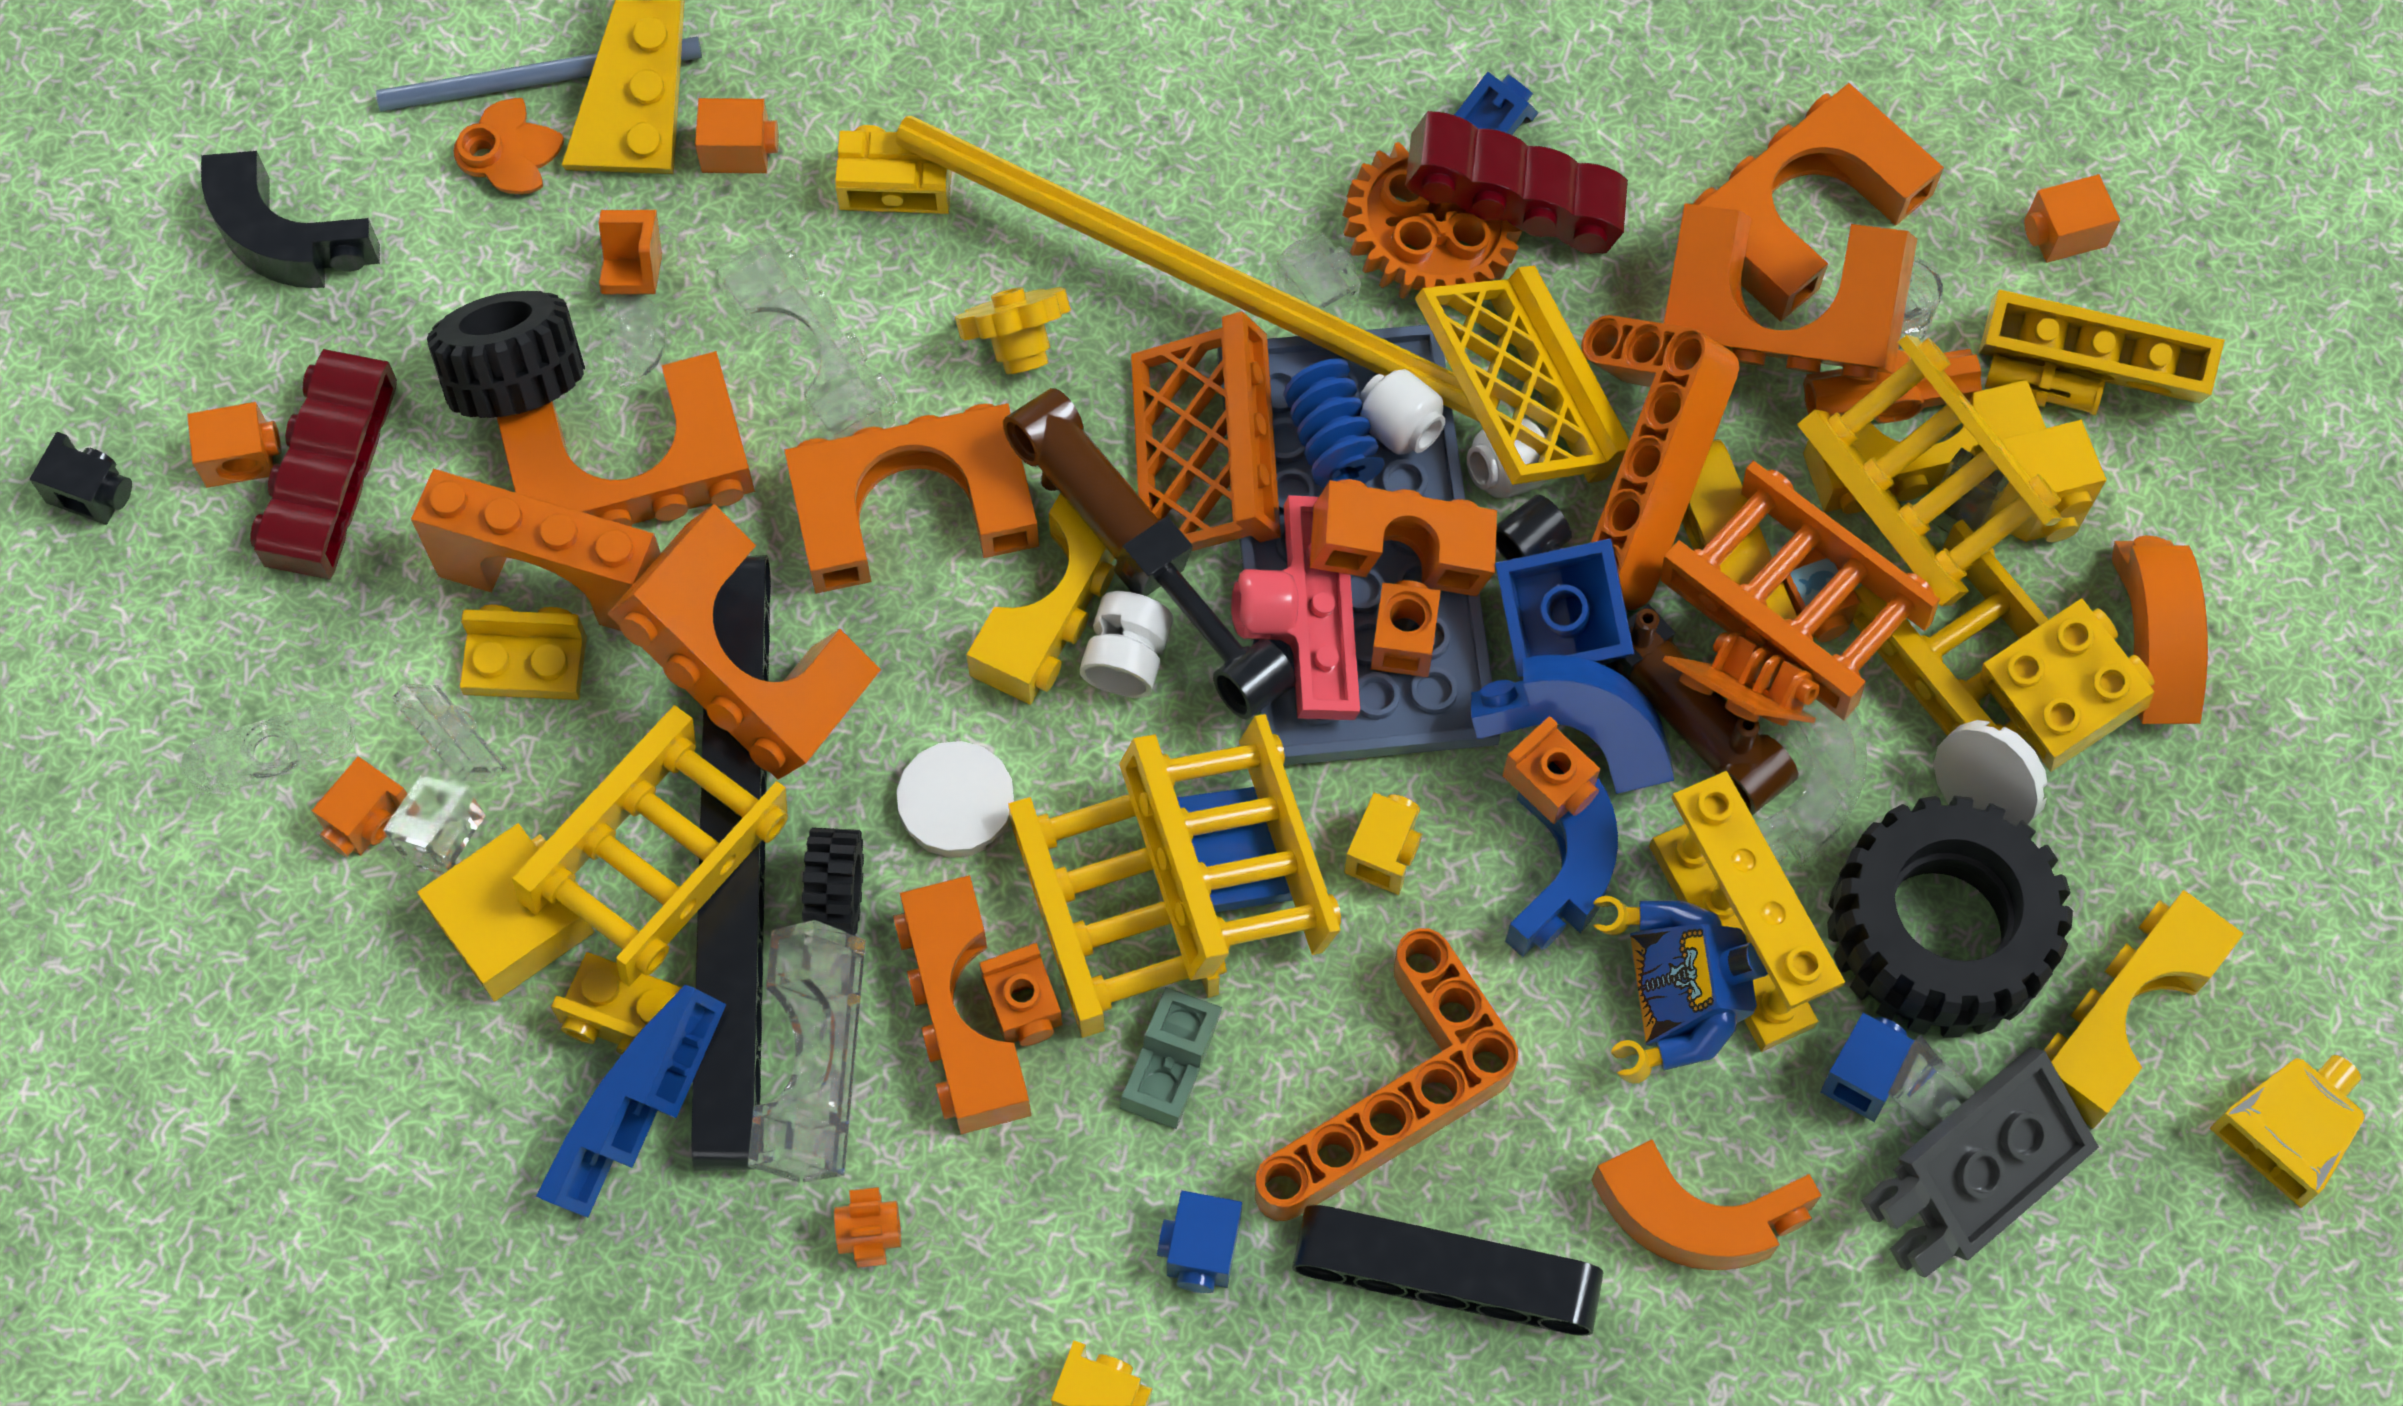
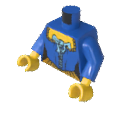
(1689, 982)

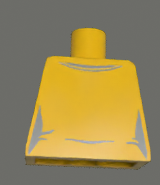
(2296, 1125)

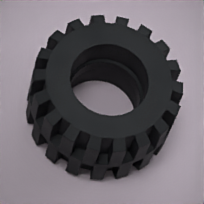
(506, 354)

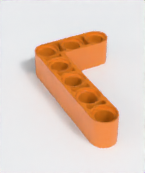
(1686, 400)
(1404, 1095)

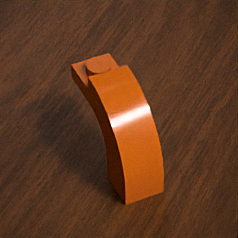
(2167, 625)
(1688, 1230)

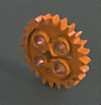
(1386, 224)

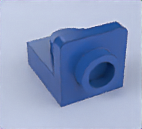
(1498, 104)

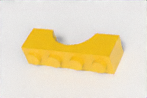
(2005, 409)
(1022, 644)
(2178, 954)

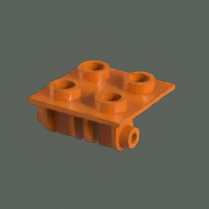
(1751, 680)

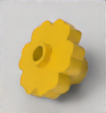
(1015, 325)

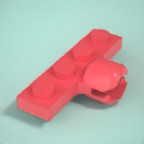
(1309, 613)

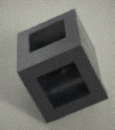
(80, 480)

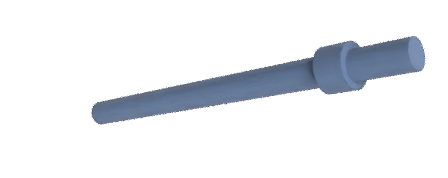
(502, 80)

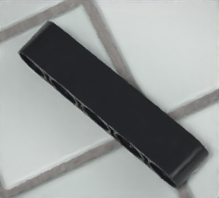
(1448, 1270)

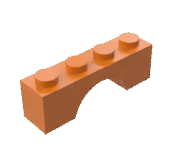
(981, 1073)

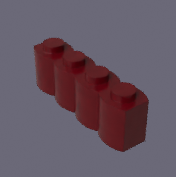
(1515, 182)
(325, 464)

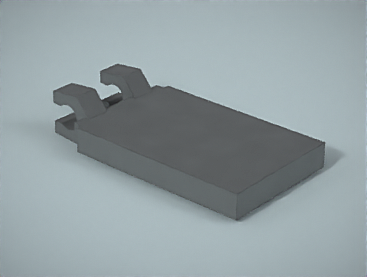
(1983, 1165)

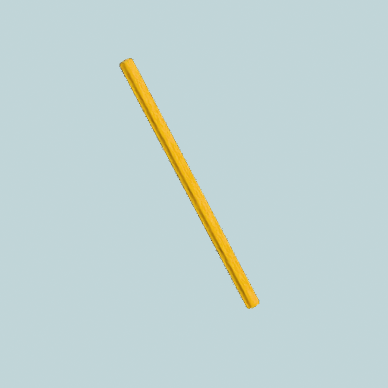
(1177, 259)

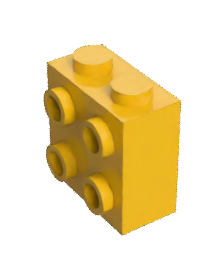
(2068, 683)
(487, 923)

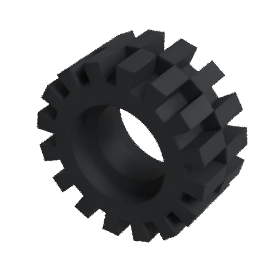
(833, 878)

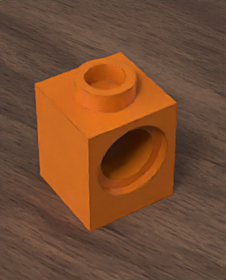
(232, 444)
(1403, 650)

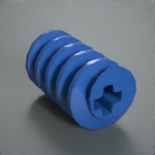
(1331, 423)

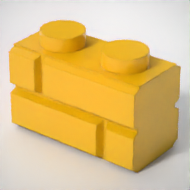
(887, 178)

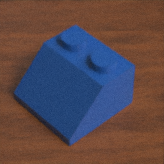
(1566, 604)

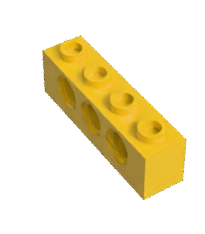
(2102, 346)

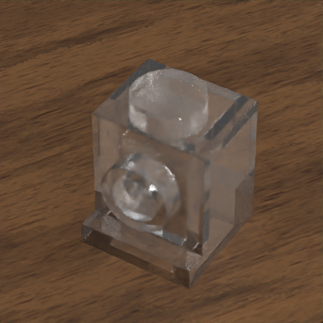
(435, 823)

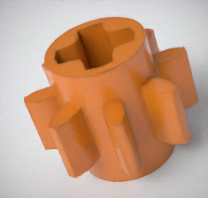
(867, 1227)

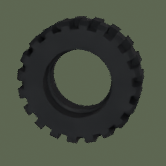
(1994, 860)

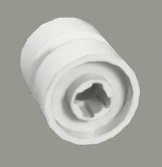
(1127, 644)

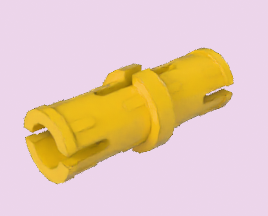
(2048, 383)

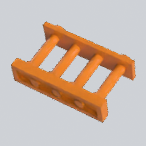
(1743, 607)

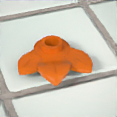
(514, 144)

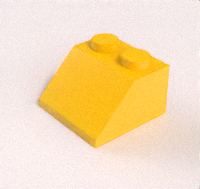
(2069, 466)

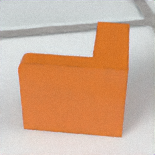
(629, 251)

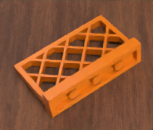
(1245, 421)

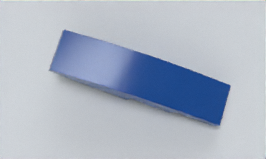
(645, 1079)

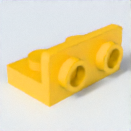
(523, 653)
(607, 1007)

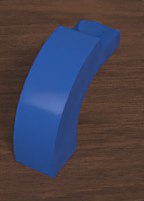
(1589, 700)
(1587, 863)

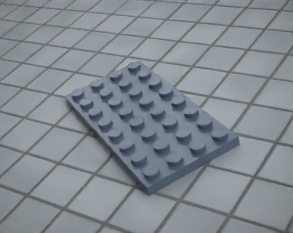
(1396, 709)

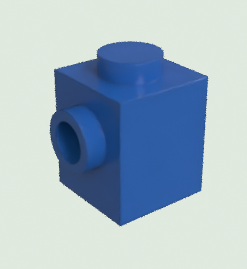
(1868, 1065)
(1201, 1241)

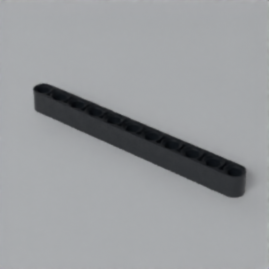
(733, 917)

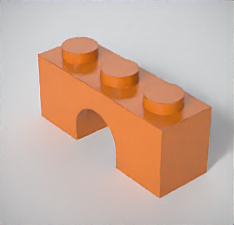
(1449, 537)

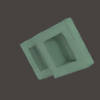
(1170, 1057)

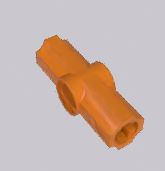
(1836, 393)

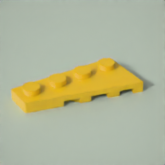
(632, 93)

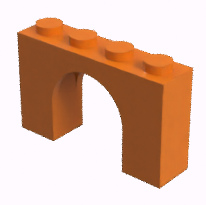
(1837, 139)
(1854, 332)
(698, 470)
(837, 475)
(477, 526)
(673, 622)

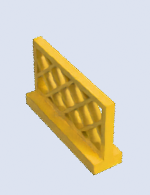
(1550, 365)

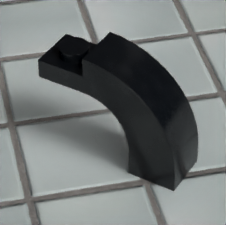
(270, 245)

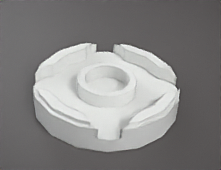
(1991, 769)
(955, 799)

